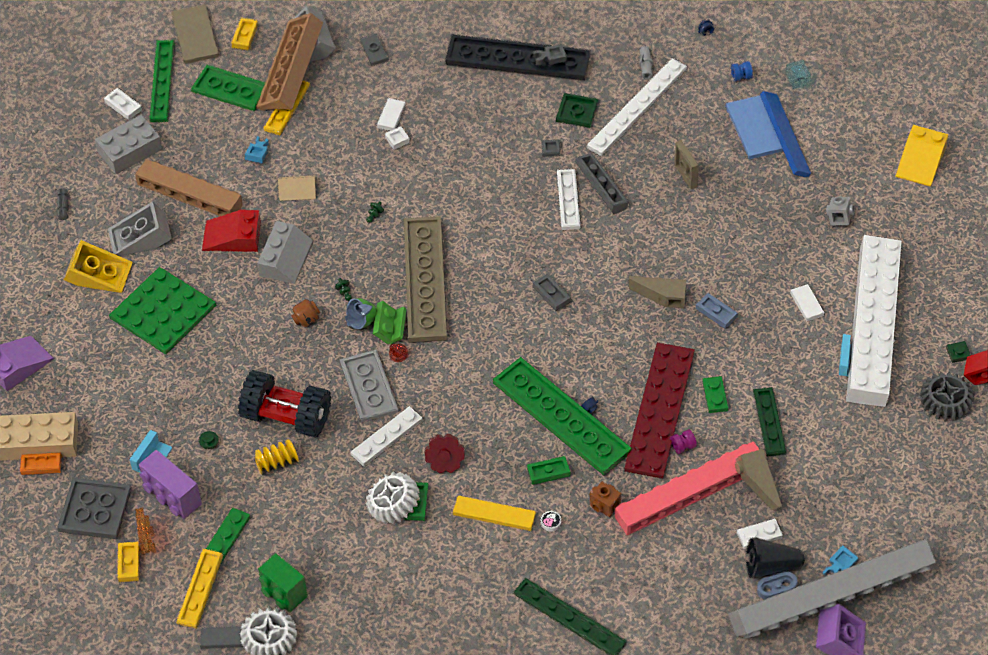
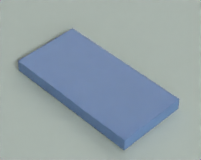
(754, 127)

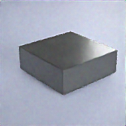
(550, 148)

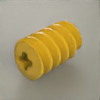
(275, 456)

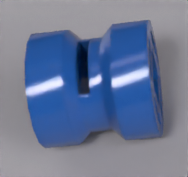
(741, 71)

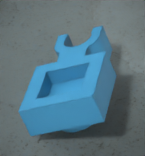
(258, 151)
(841, 560)

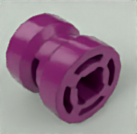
(684, 441)

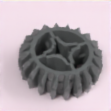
(942, 400)

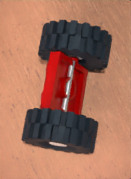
(263, 399)

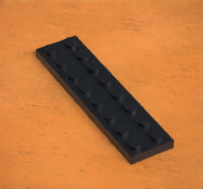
(514, 57)

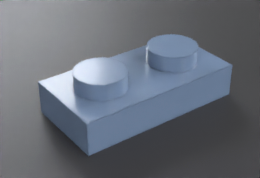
(716, 310)

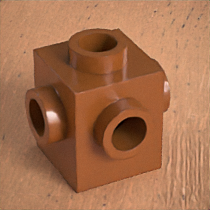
(604, 498)

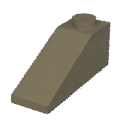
(757, 475)

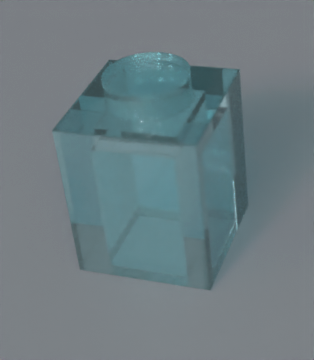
(798, 74)

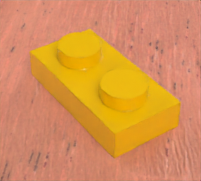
(244, 34)
(128, 561)

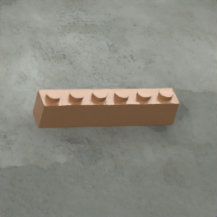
(187, 188)

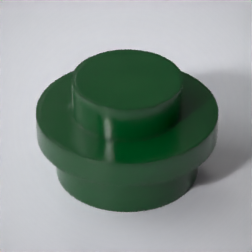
(208, 440)

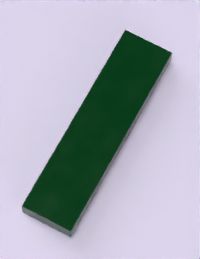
(769, 421)

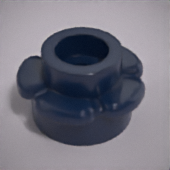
(705, 25)
(590, 404)

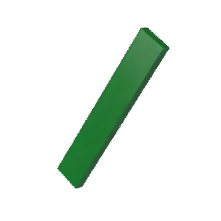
(162, 81)

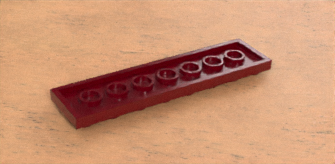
(659, 410)

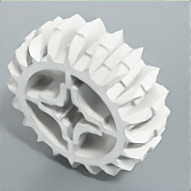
(392, 498)
(283, 635)

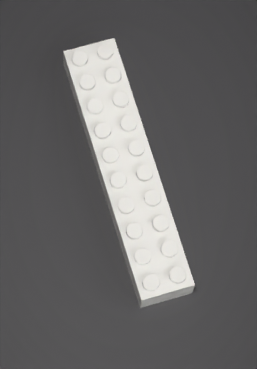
(874, 321)

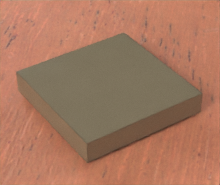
(686, 164)

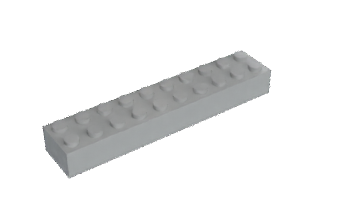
(826, 590)

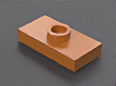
(40, 463)

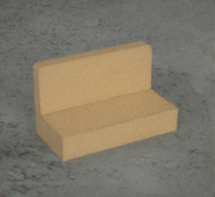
(297, 188)

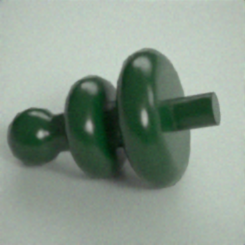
(374, 212)
(343, 285)

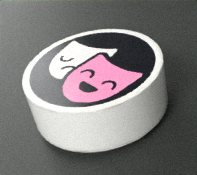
(551, 521)

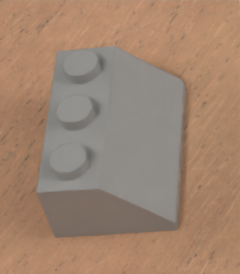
(324, 44)
(284, 253)

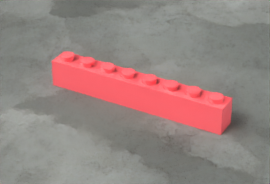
(681, 491)

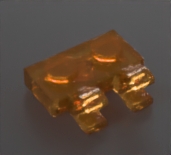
(145, 532)

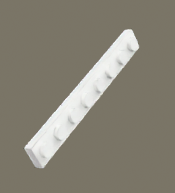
(636, 107)

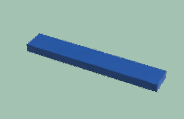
(785, 134)

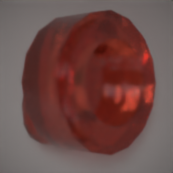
(398, 352)

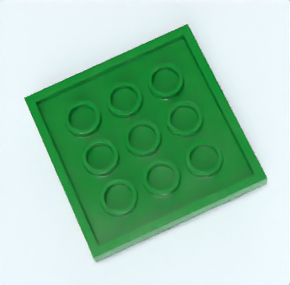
(162, 310)

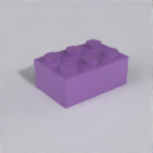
(169, 484)

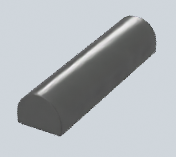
(602, 183)

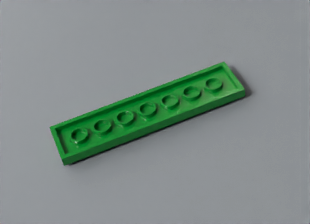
(562, 416)

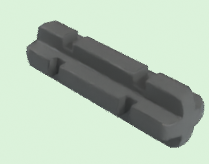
(62, 204)

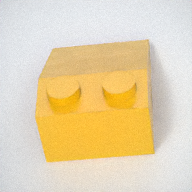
(922, 155)
(97, 268)

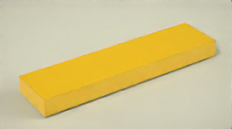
(280, 117)
(494, 513)
(199, 588)

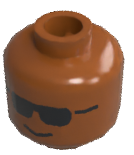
(305, 313)

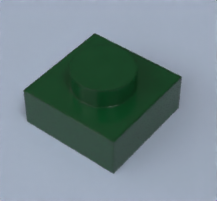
(958, 351)

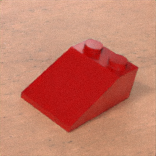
(233, 232)

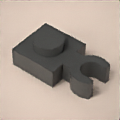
(552, 54)

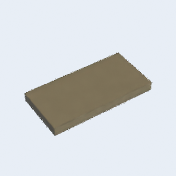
(194, 34)

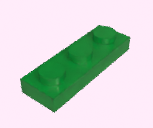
(228, 532)

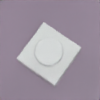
(397, 138)

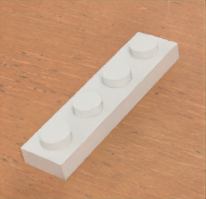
(386, 436)

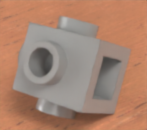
(840, 210)

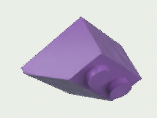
(840, 632)

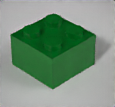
(282, 583)

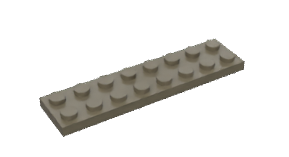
(425, 279)

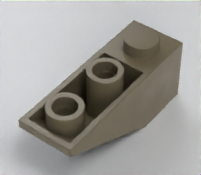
(660, 290)

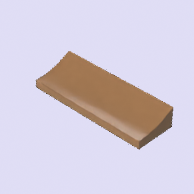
(290, 63)

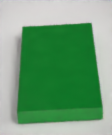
(229, 87)

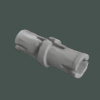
(646, 62)

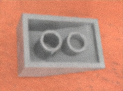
(140, 231)

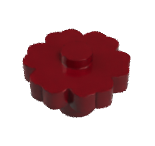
(444, 453)

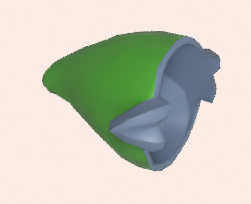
(360, 313)

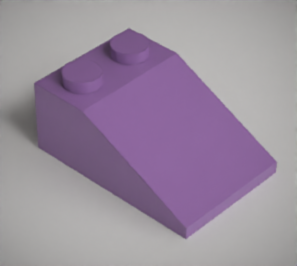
(20, 360)

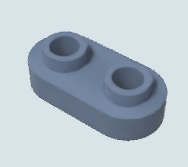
(775, 584)

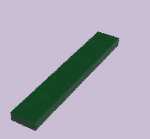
(569, 617)

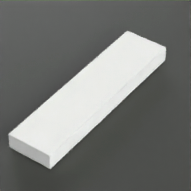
(568, 199)

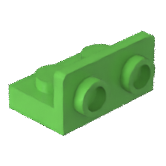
(389, 323)

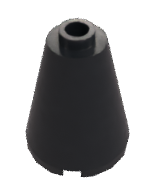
(771, 558)

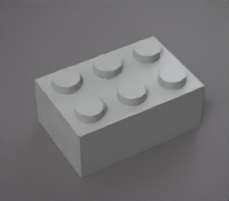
(128, 144)

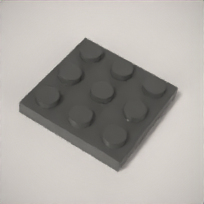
(94, 508)

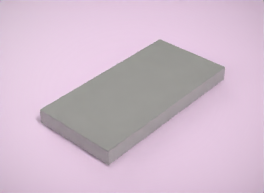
(368, 386)

